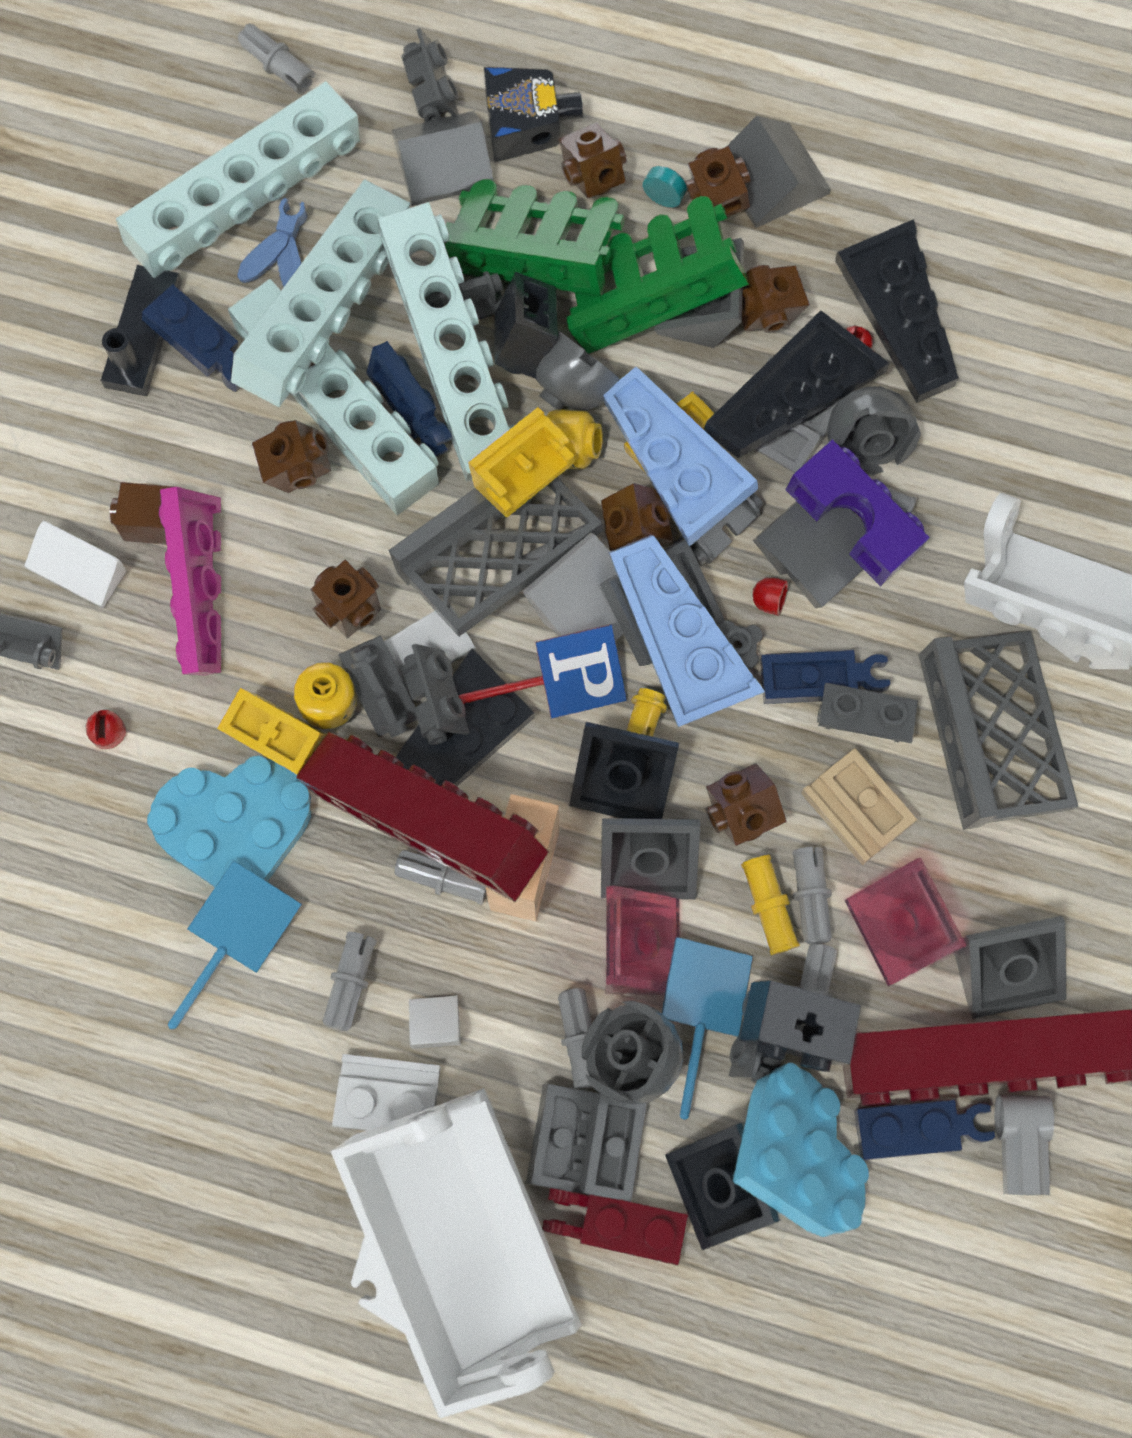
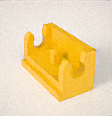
(521, 462)
(270, 730)

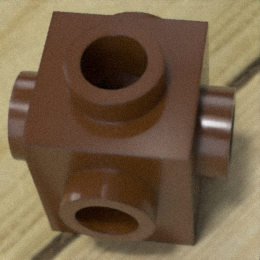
(592, 160)
(720, 178)
(772, 298)
(292, 456)
(635, 514)
(344, 610)
(744, 805)

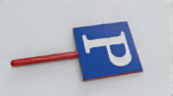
(576, 671)

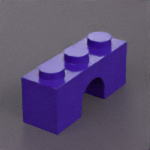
(837, 481)

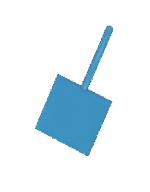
(241, 920)
(705, 992)

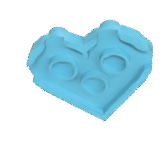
(240, 817)
(794, 1154)

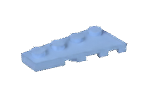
(686, 647)

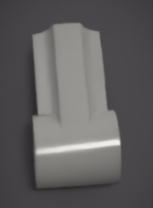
(1025, 1129)

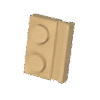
(858, 806)

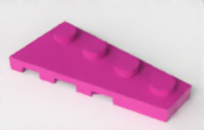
(194, 583)

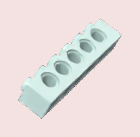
(247, 159)
(401, 237)
(316, 298)
(396, 482)

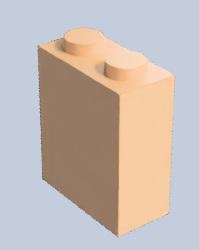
(546, 819)

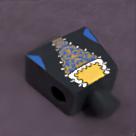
(526, 110)

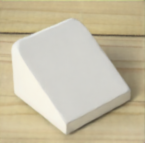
(434, 1022)

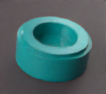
(664, 186)

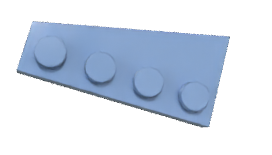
(682, 461)

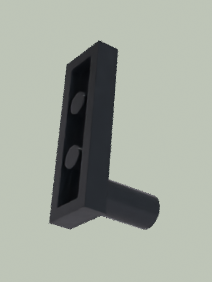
(134, 345)

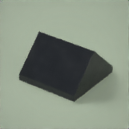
(623, 773)
(711, 1198)

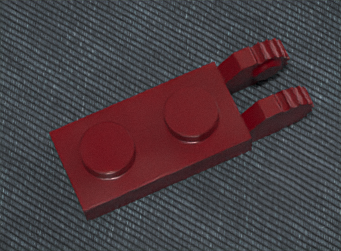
(622, 1226)

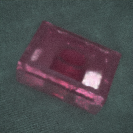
(905, 923)
(639, 940)

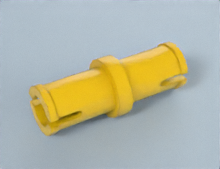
(770, 904)

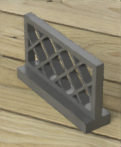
(467, 522)
(963, 744)

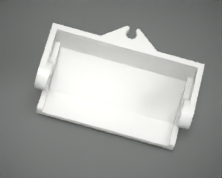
(1067, 598)
(456, 1252)

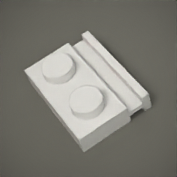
(382, 1091)

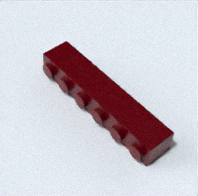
(425, 816)
(990, 1055)

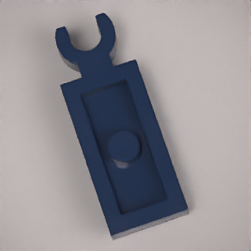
(192, 333)
(406, 397)
(803, 675)
(916, 1129)

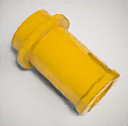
(646, 711)

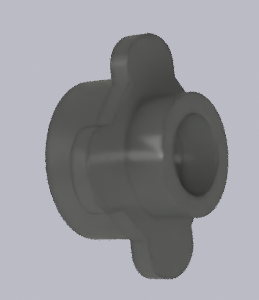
(749, 638)

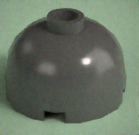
(573, 377)
(875, 427)
(632, 1053)

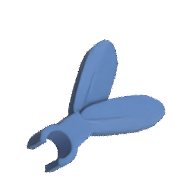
(277, 247)

